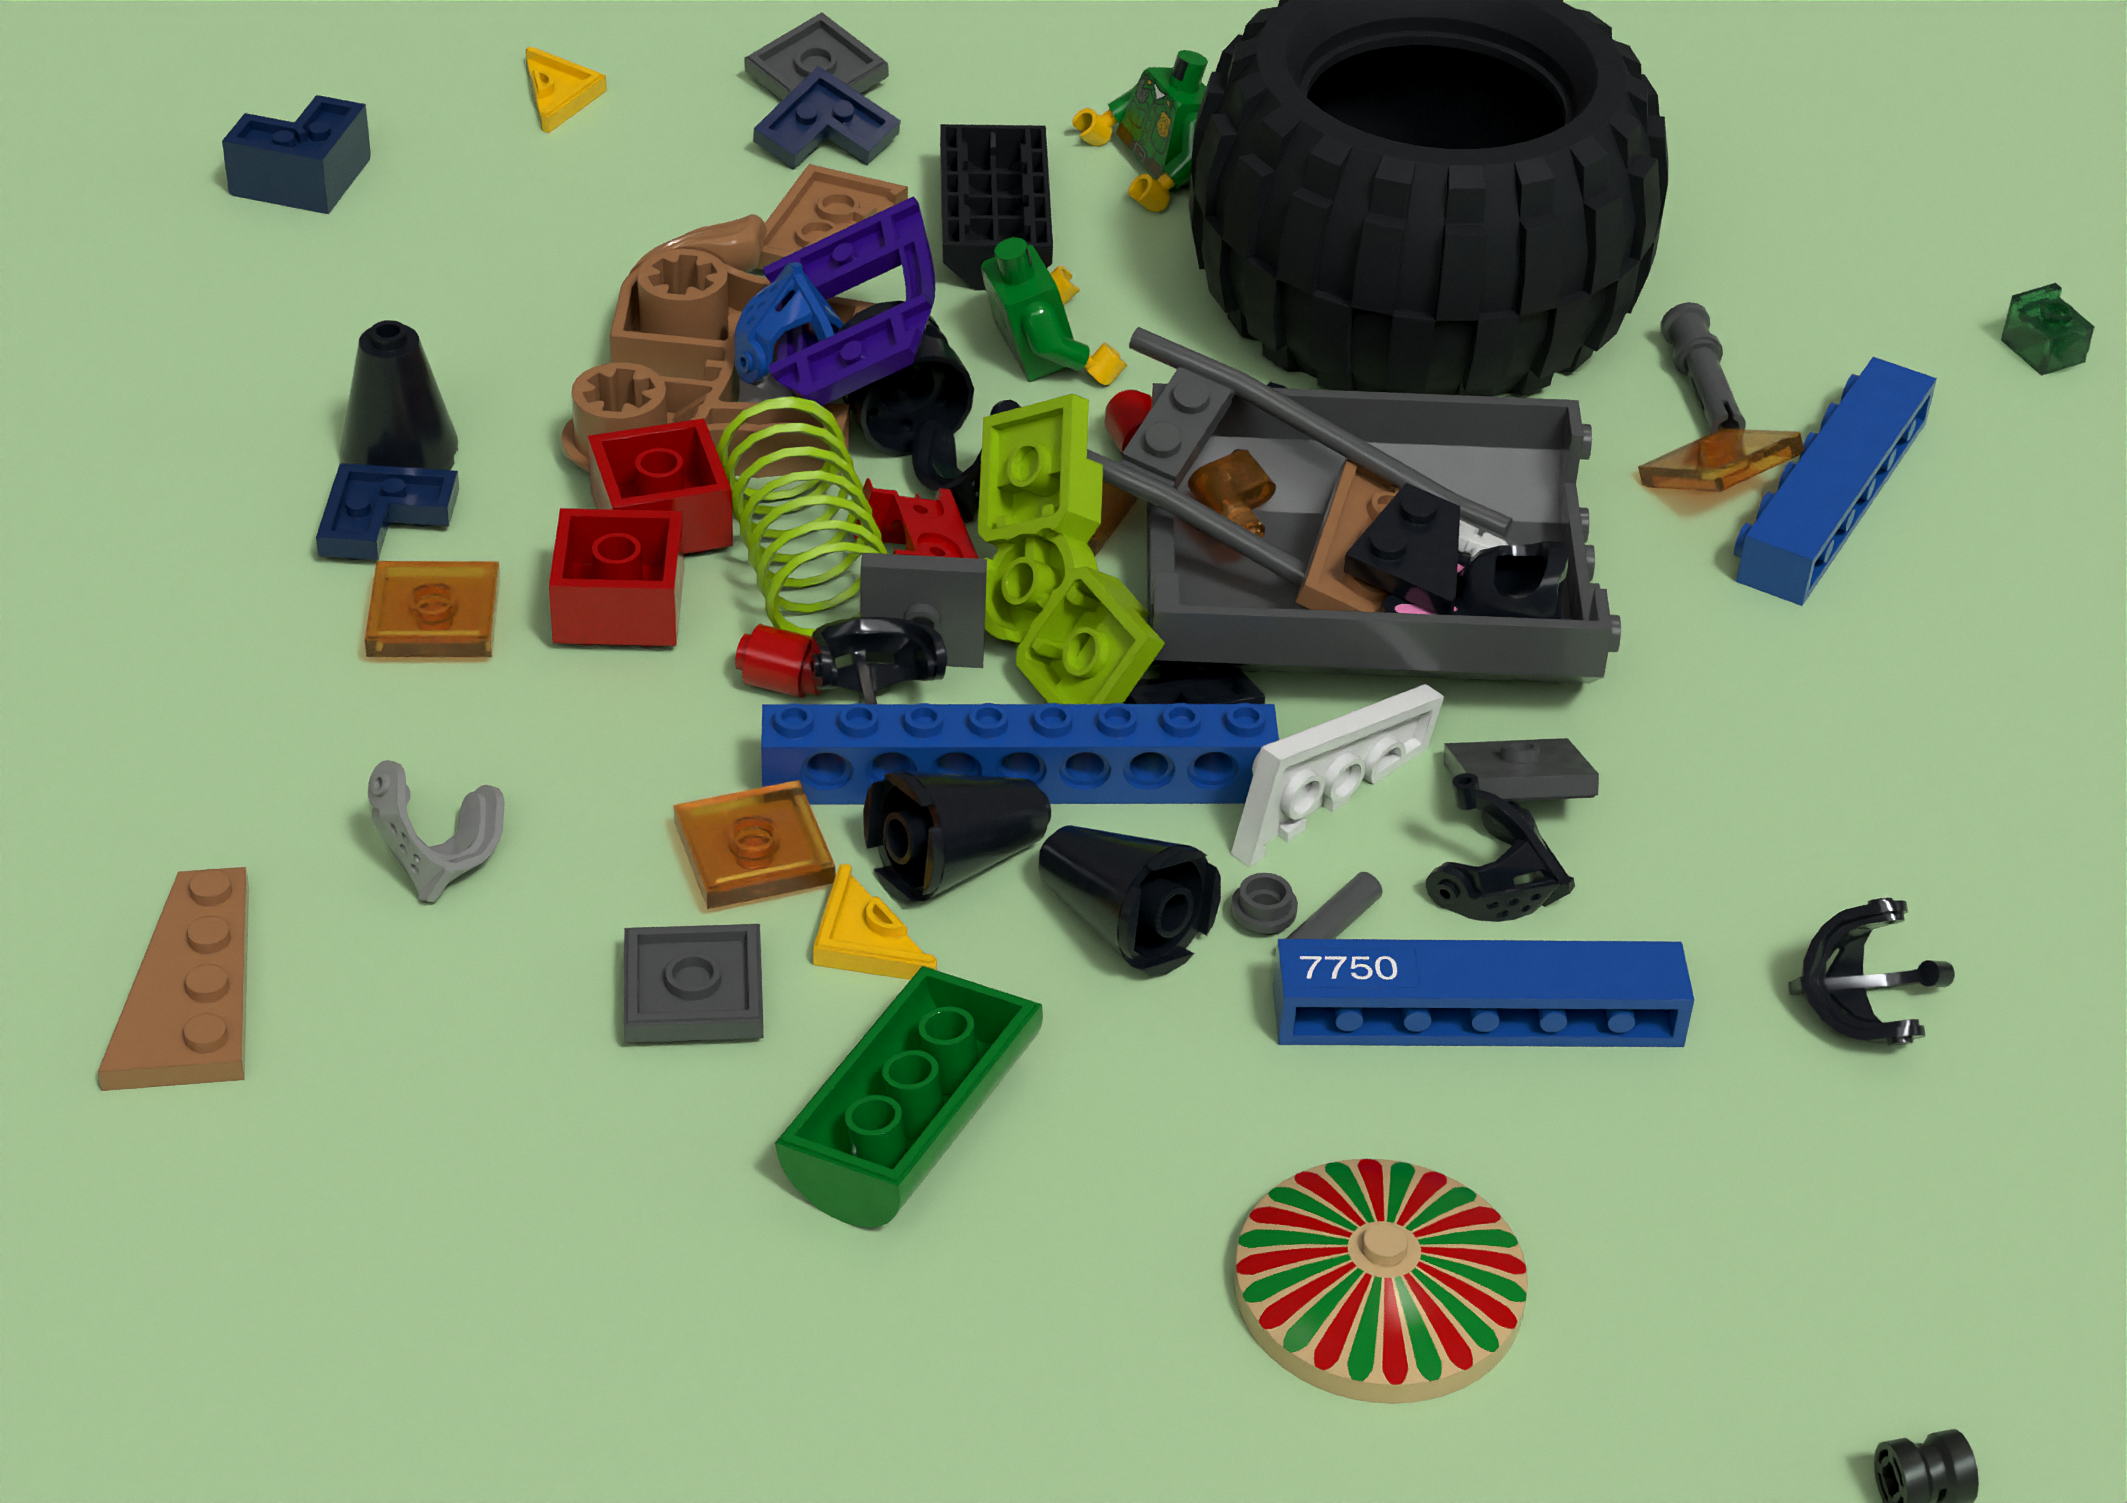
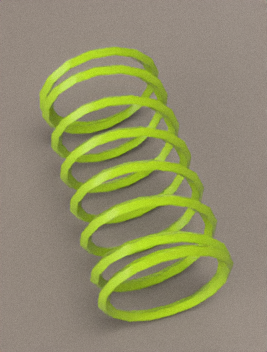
(835, 460)

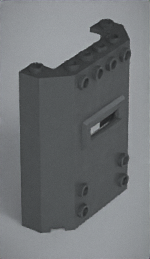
(1494, 450)

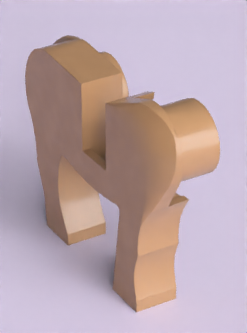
(678, 350)

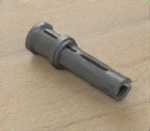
(1699, 357)

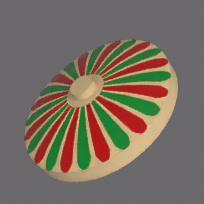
(1380, 1280)

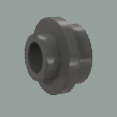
(1264, 903)

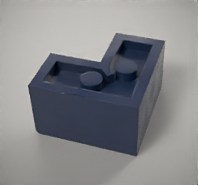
(300, 161)

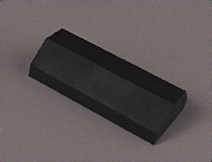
(993, 192)

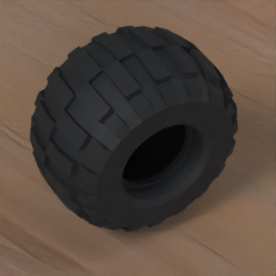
(1428, 190)

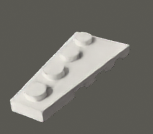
(1328, 765)

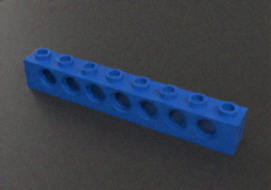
(1066, 749)

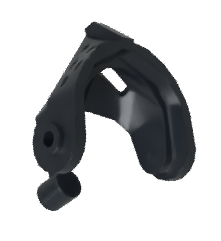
(936, 463)
(915, 647)
(1489, 890)
(1845, 978)

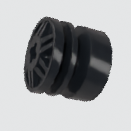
(927, 390)

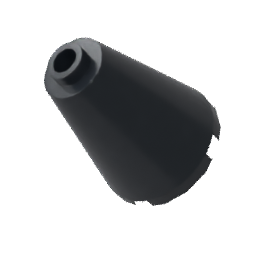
(396, 405)
(948, 827)
(1134, 892)

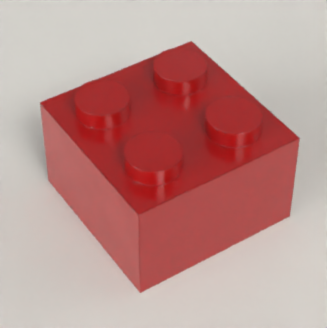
(665, 471)
(617, 577)

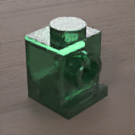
(2046, 330)

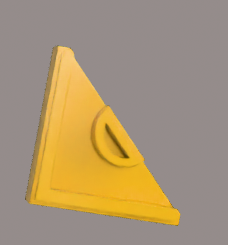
(561, 87)
(864, 934)

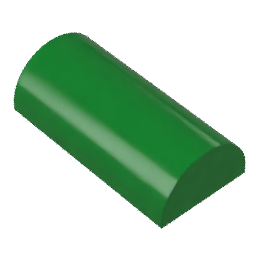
(904, 1095)

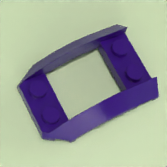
(879, 344)

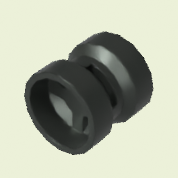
(1928, 1472)

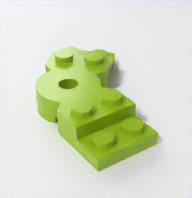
(1040, 505)

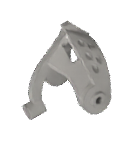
(434, 866)

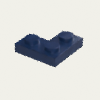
(823, 109)
(373, 496)

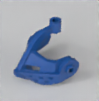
(762, 325)

